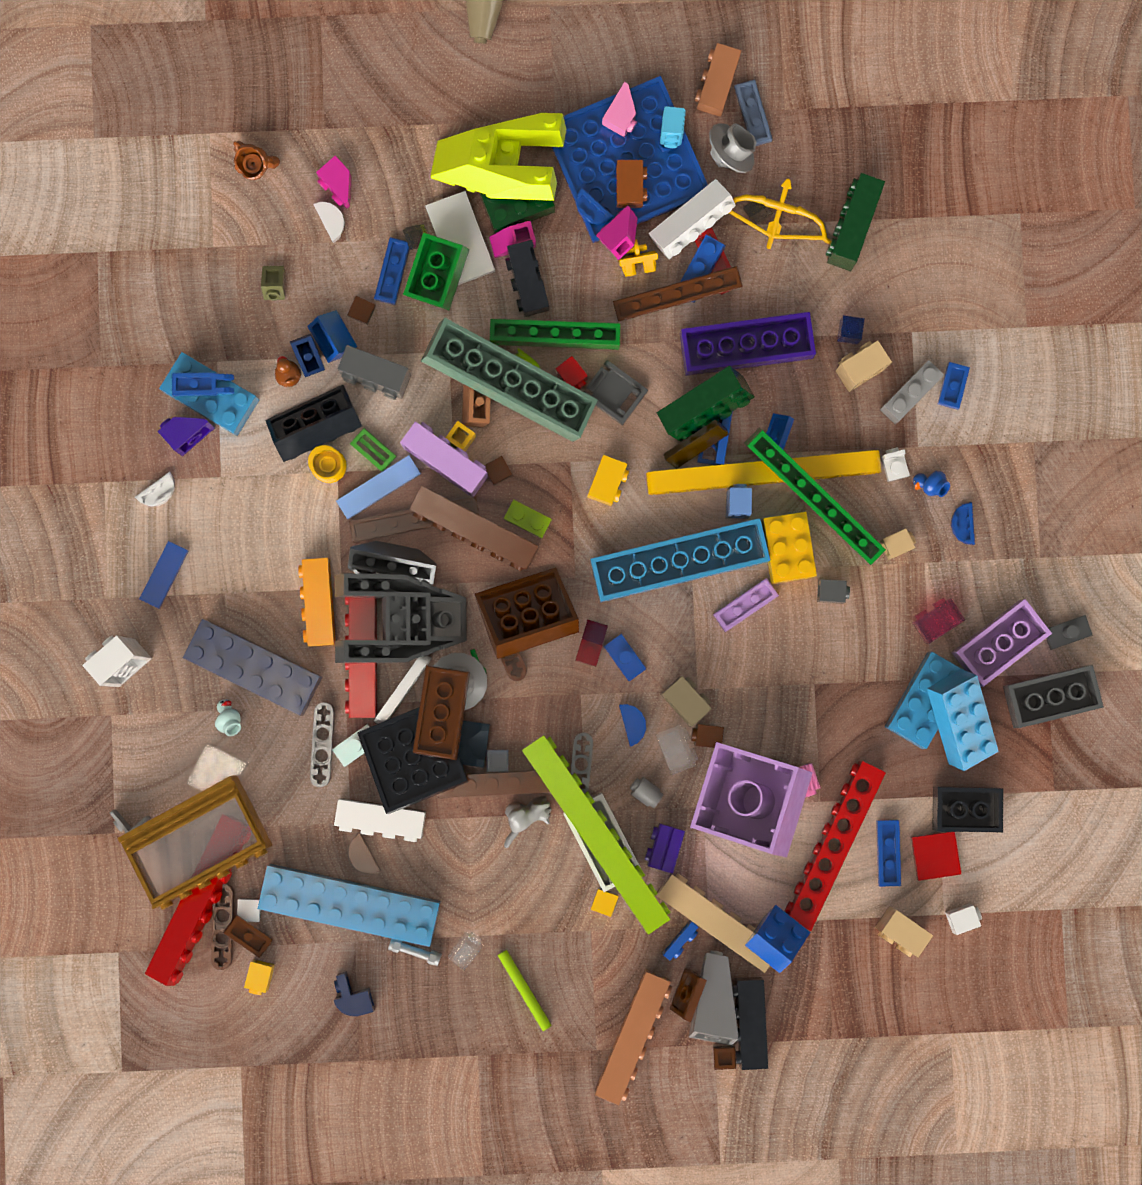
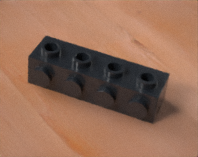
(751, 1023)

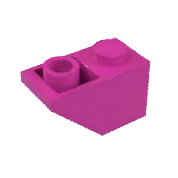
(336, 179)
(619, 233)
(511, 235)

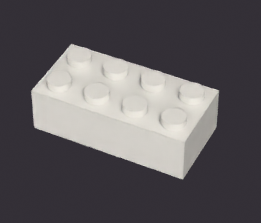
(116, 661)
(603, 879)

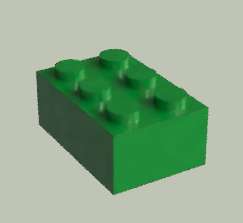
(436, 271)

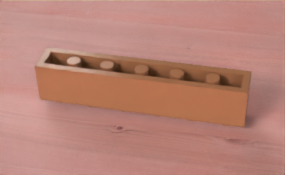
(632, 1037)

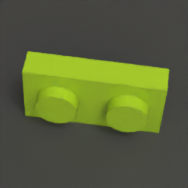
(527, 519)

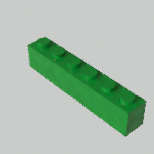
(555, 334)

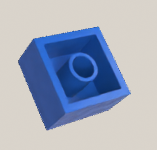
(777, 939)

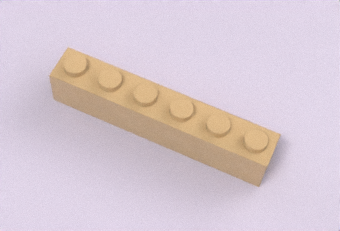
(710, 917)

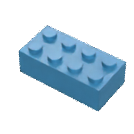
(227, 410)
(914, 714)
(962, 719)

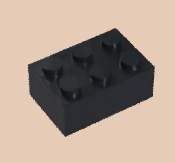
(967, 809)

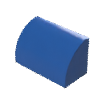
(331, 335)

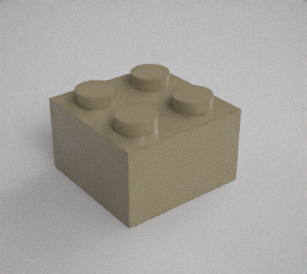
(686, 700)

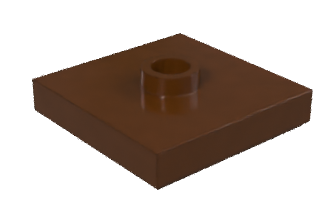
(688, 994)

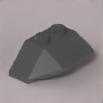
(390, 558)

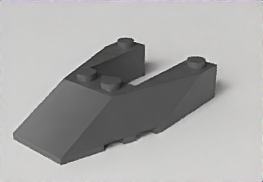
(414, 615)

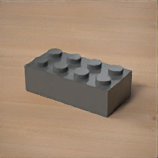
(1053, 696)

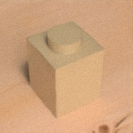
(898, 543)

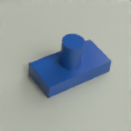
(625, 657)

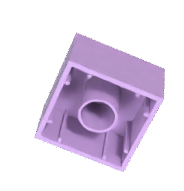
(751, 800)

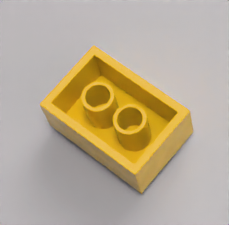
(789, 547)

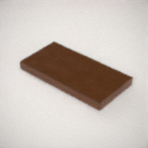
(441, 712)

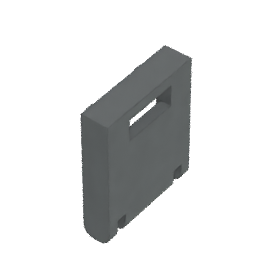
(613, 389)

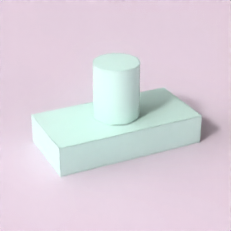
(350, 748)

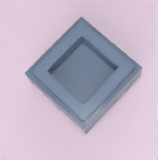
(497, 760)

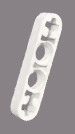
(403, 689)

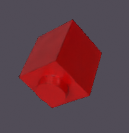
(572, 373)

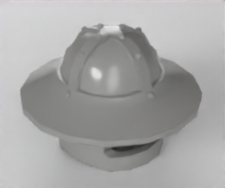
(732, 147)
(478, 677)

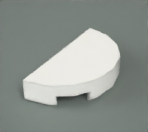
(331, 218)
(158, 492)

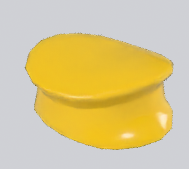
(327, 464)

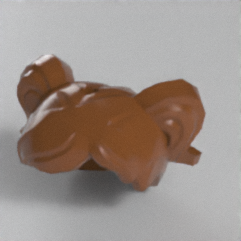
(249, 153)

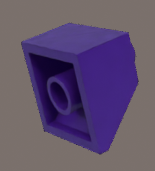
(184, 432)

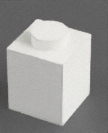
(964, 918)

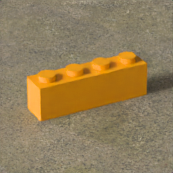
(318, 602)

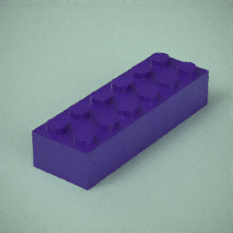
(747, 343)

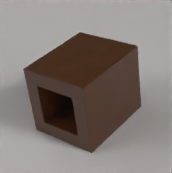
(707, 735)

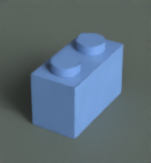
(739, 502)

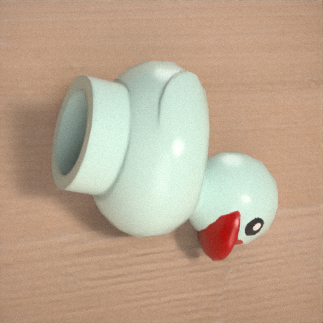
(228, 719)

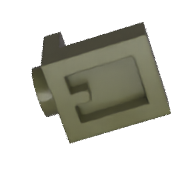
(273, 282)

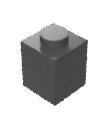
(832, 591)

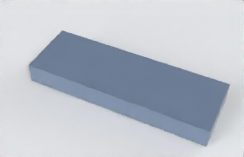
(753, 111)

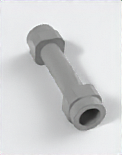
(432, 957)

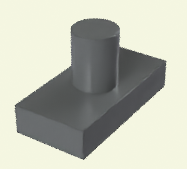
(1069, 632)

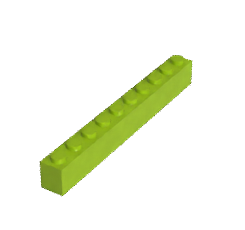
(596, 835)

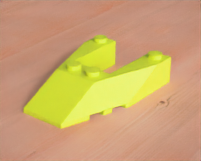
(489, 158)

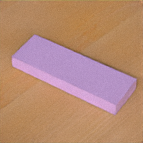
(745, 605)

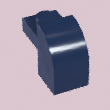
(350, 1002)

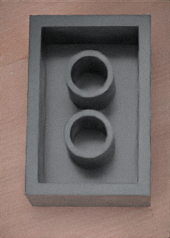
(374, 373)

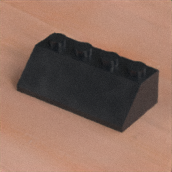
(313, 423)

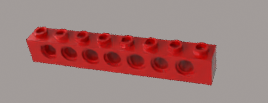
(855, 818)

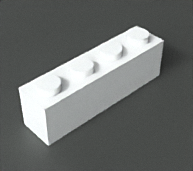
(692, 219)
(372, 818)

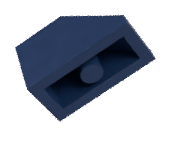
(307, 355)

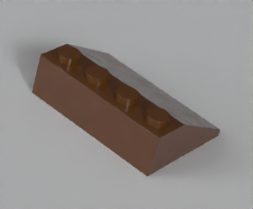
(527, 613)

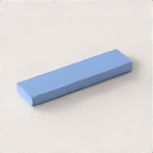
(378, 487)

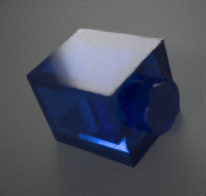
(850, 329)

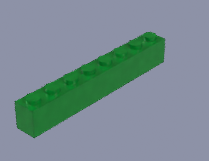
(814, 496)

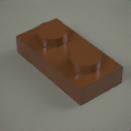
(247, 936)

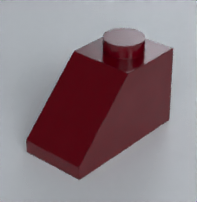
(591, 643)

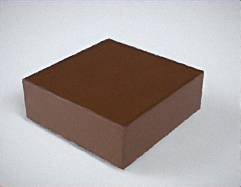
(361, 310)
(498, 470)
(724, 1057)

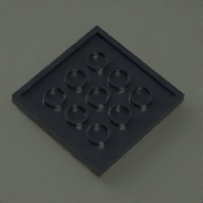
(401, 774)

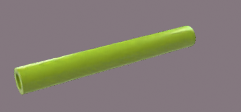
(524, 990)

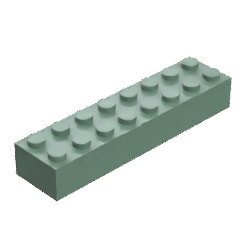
(509, 380)

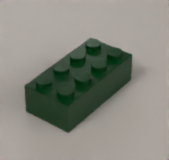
(856, 220)
(705, 403)

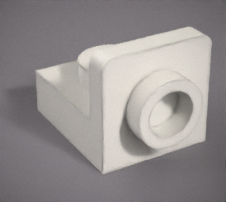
(895, 464)

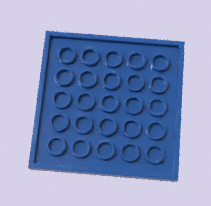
(593, 152)

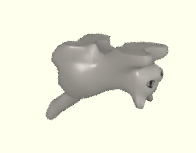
(522, 816)

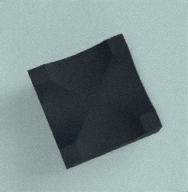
(473, 743)

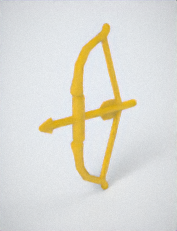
(774, 227)

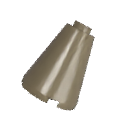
(482, 18)

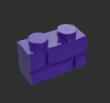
(664, 848)

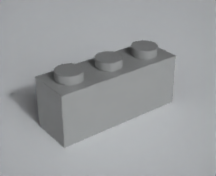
(912, 392)

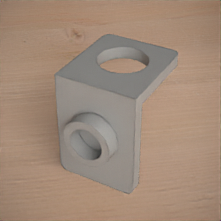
(122, 825)

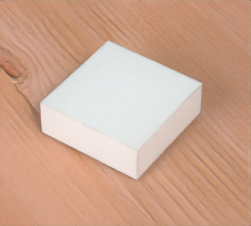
(248, 910)

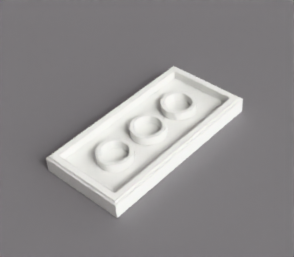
(456, 222)

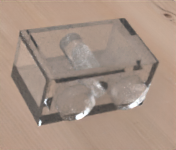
(676, 749)
(465, 950)

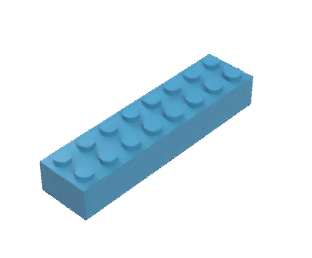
(680, 560)
(349, 905)

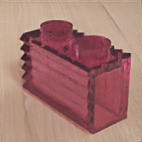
(938, 620)

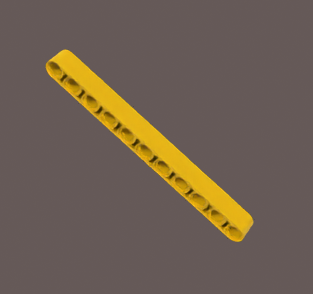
(759, 473)

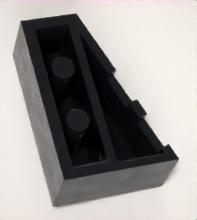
(526, 278)

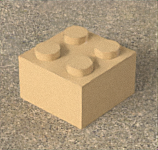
(863, 366)
(906, 933)

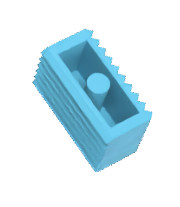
(672, 127)

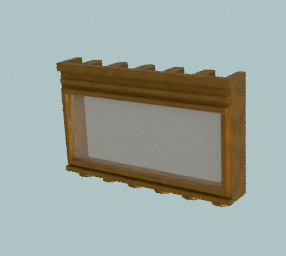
(195, 842)

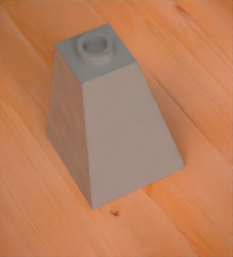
(715, 1012)

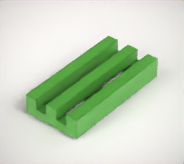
(387, 462)

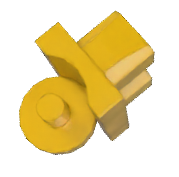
(647, 258)

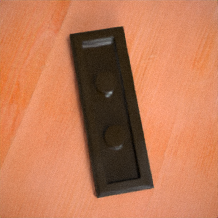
(696, 444)

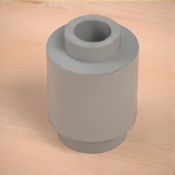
(646, 792)

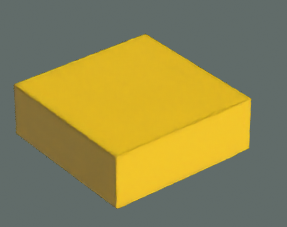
(604, 902)

